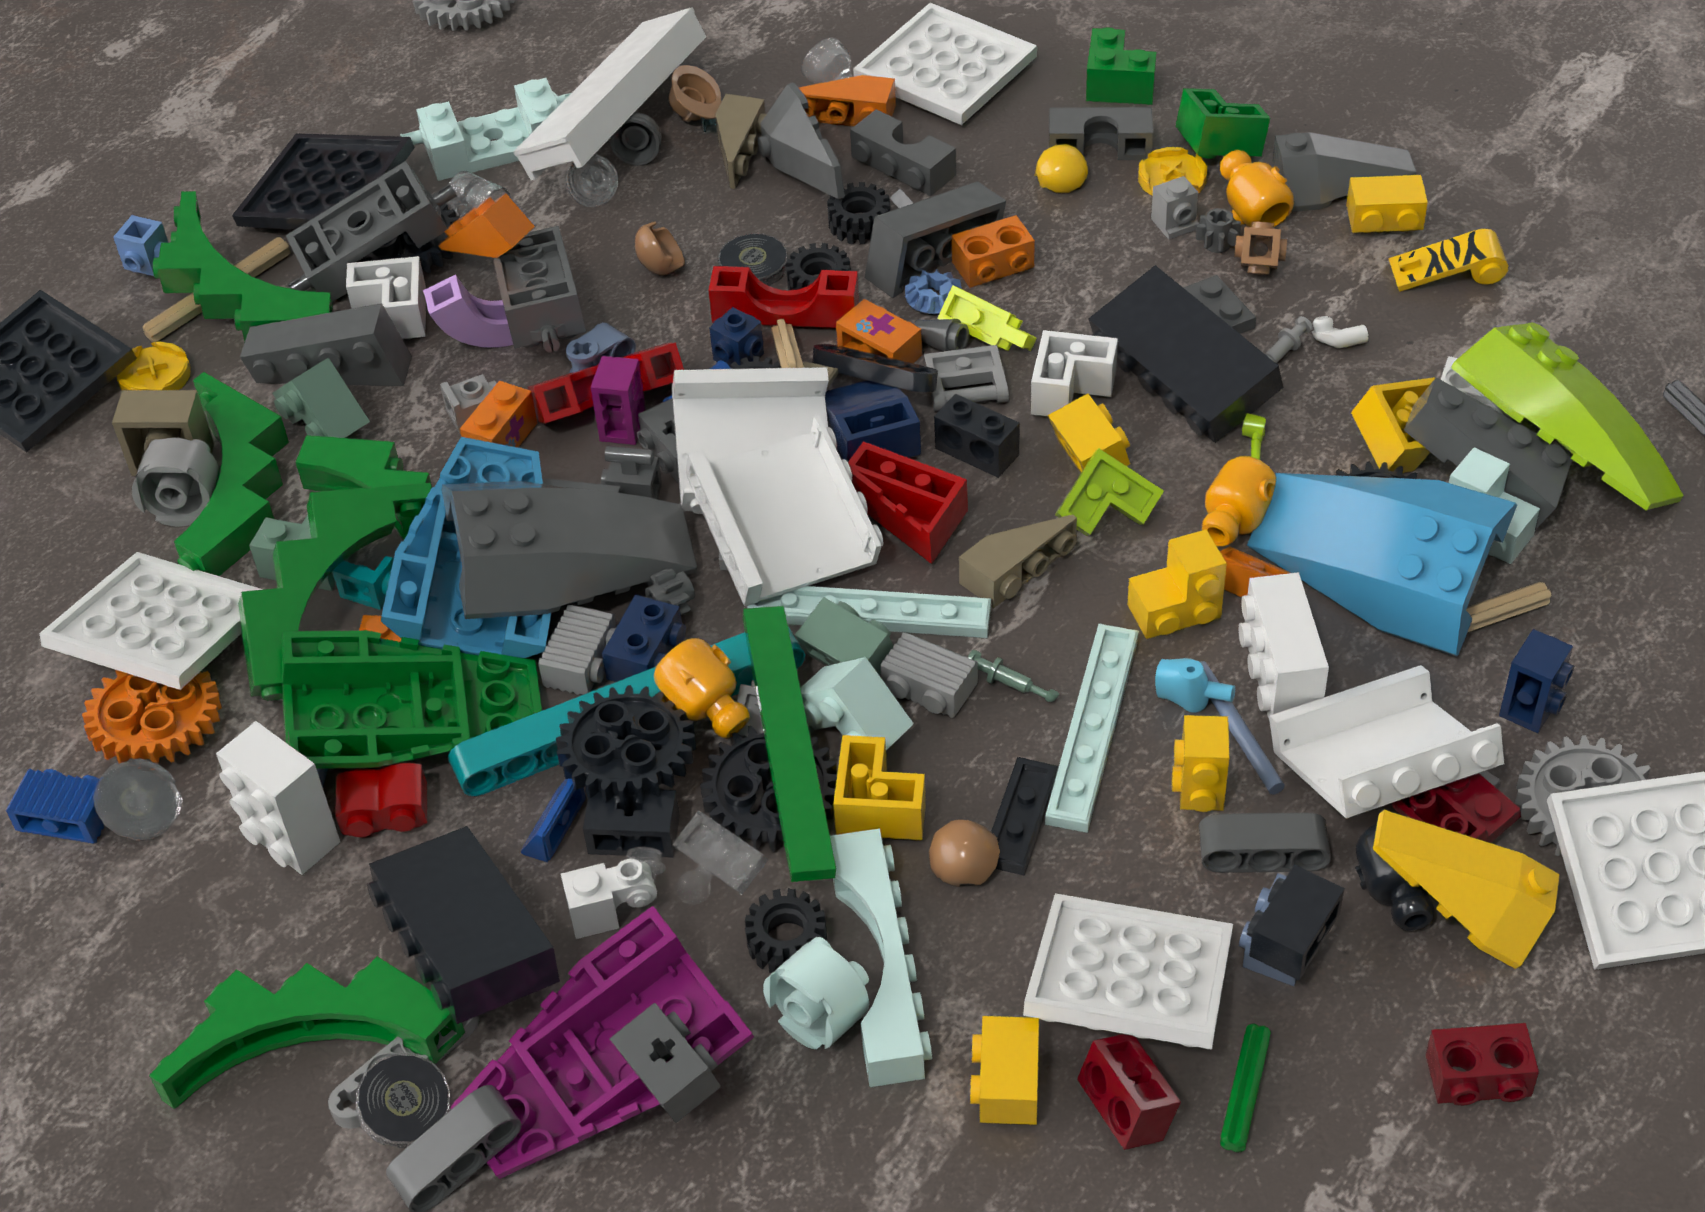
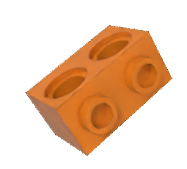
(993, 251)

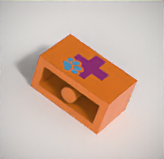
(879, 332)
(502, 417)

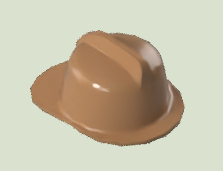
(694, 94)

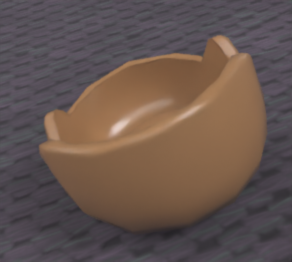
(658, 250)
(963, 853)

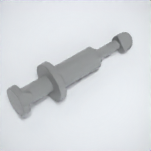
(1289, 339)

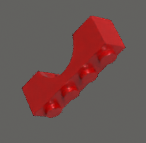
(813, 306)
(572, 391)

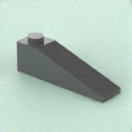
(796, 145)

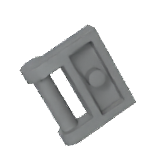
(968, 368)

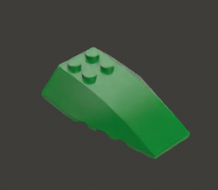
(391, 701)

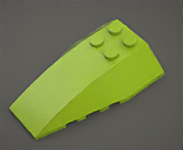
(1549, 387)

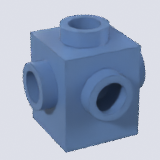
(139, 243)

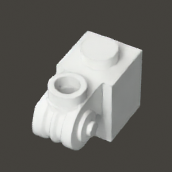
(597, 892)

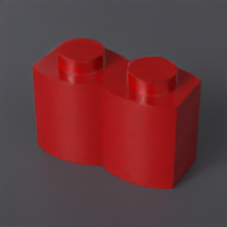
(381, 799)

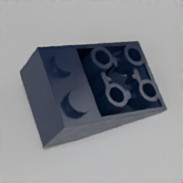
(872, 415)

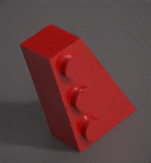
(910, 497)

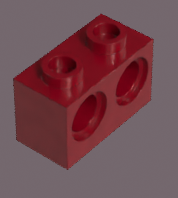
(1479, 1053)
(1128, 1091)

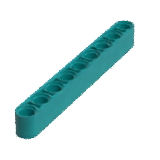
(531, 745)

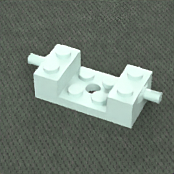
(467, 143)

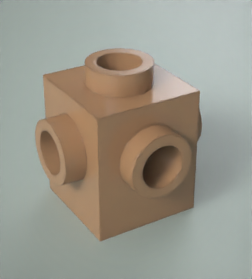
(1260, 233)

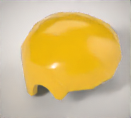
(1061, 169)

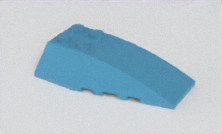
(1386, 548)
(427, 566)

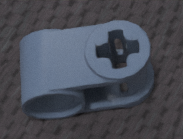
(599, 342)

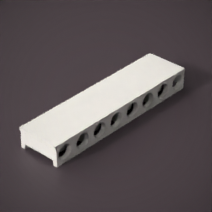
(611, 93)

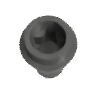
(944, 333)

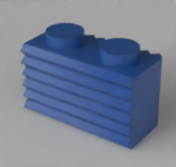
(56, 806)

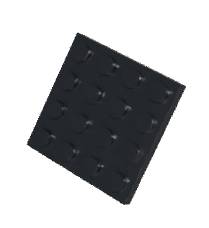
(316, 175)
(51, 367)

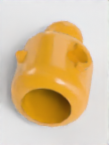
(1255, 190)
(1238, 499)
(701, 685)

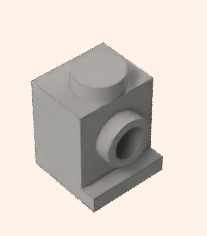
(1175, 207)
(465, 397)

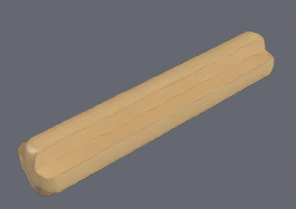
(786, 345)
(1508, 605)

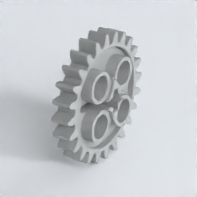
(460, 11)
(1575, 769)

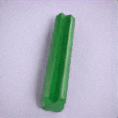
(1245, 1088)

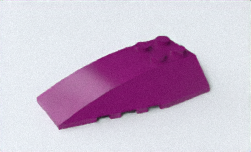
(563, 1067)

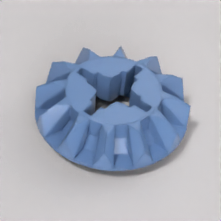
(925, 299)

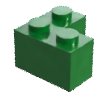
(1118, 73)
(1220, 127)

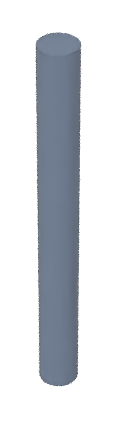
(1247, 741)

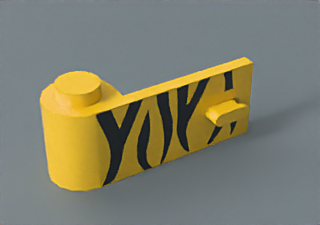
(1474, 250)

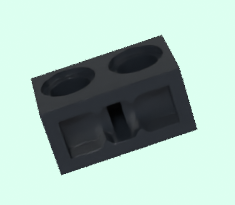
(977, 435)

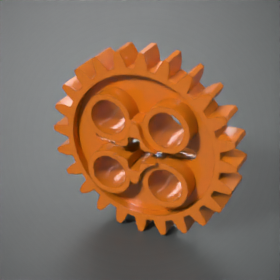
(149, 718)

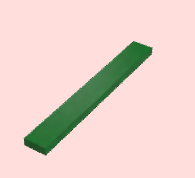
(788, 745)

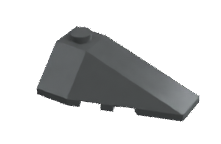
(1322, 165)

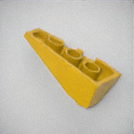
(1486, 887)

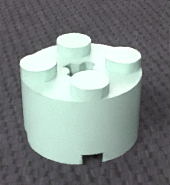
(818, 994)

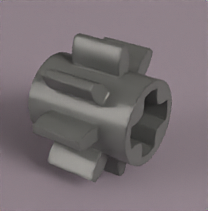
(1218, 230)
(671, 589)

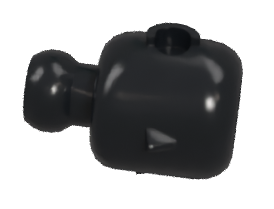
(1409, 904)

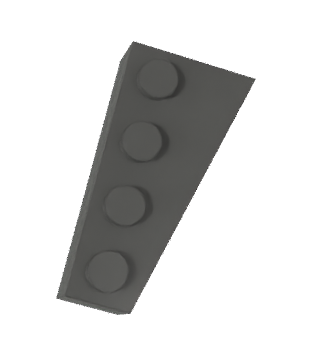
(922, 233)
(356, 340)
(1455, 423)

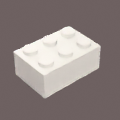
(1282, 643)
(278, 798)

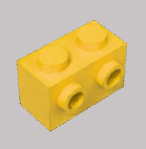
(1386, 203)
(1084, 428)
(1202, 763)
(1008, 1070)

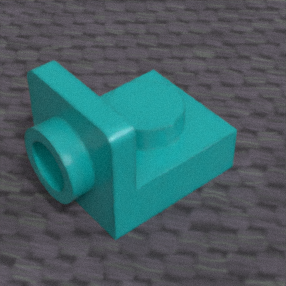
(363, 584)

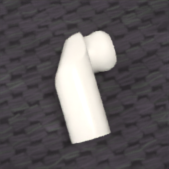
(1336, 337)

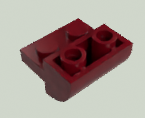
(1463, 806)

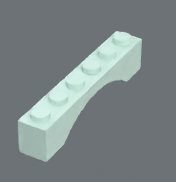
(890, 1029)

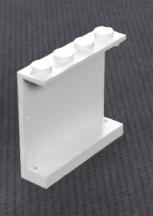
(741, 411)
(785, 514)
(1381, 743)

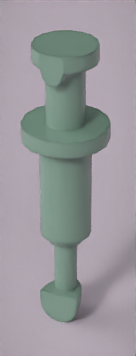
(1009, 677)

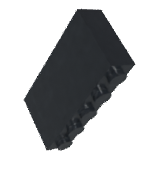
(1187, 354)
(462, 925)

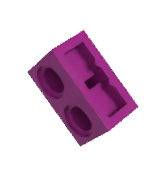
(618, 399)

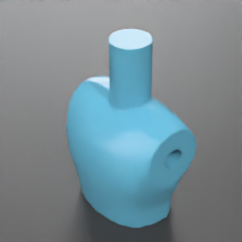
(1187, 684)

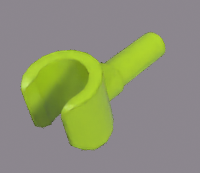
(1254, 427)

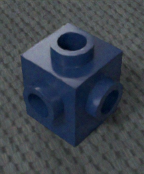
(736, 337)

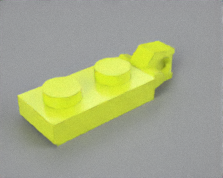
(986, 320)

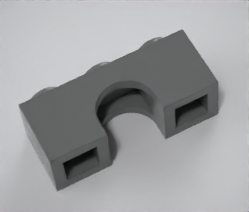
(1121, 127)
(921, 165)

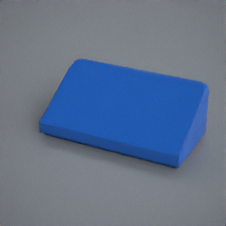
(554, 822)

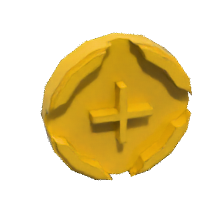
(1170, 164)
(156, 368)

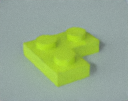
(1105, 484)

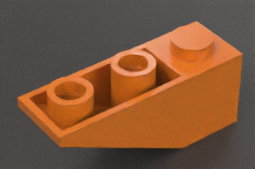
(850, 99)
(488, 229)

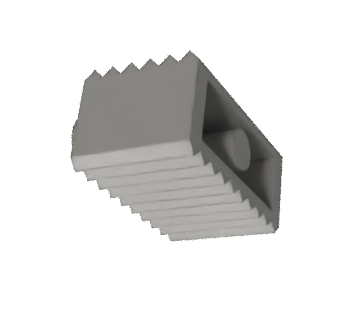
(575, 650)
(929, 675)

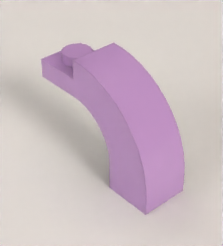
(466, 316)

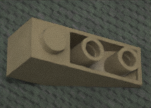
(738, 133)
(1011, 558)

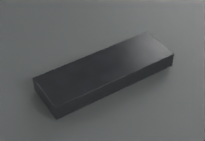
(1022, 813)

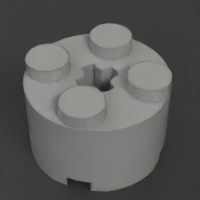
(175, 480)

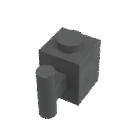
(633, 470)

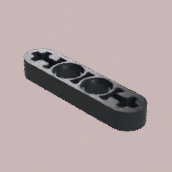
(876, 368)

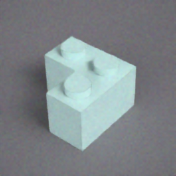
(1488, 475)
(854, 701)

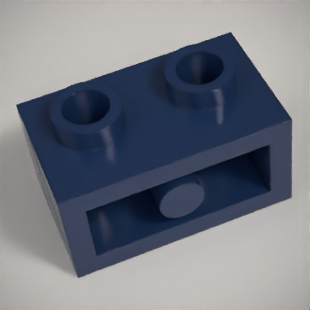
(642, 638)
(1537, 681)

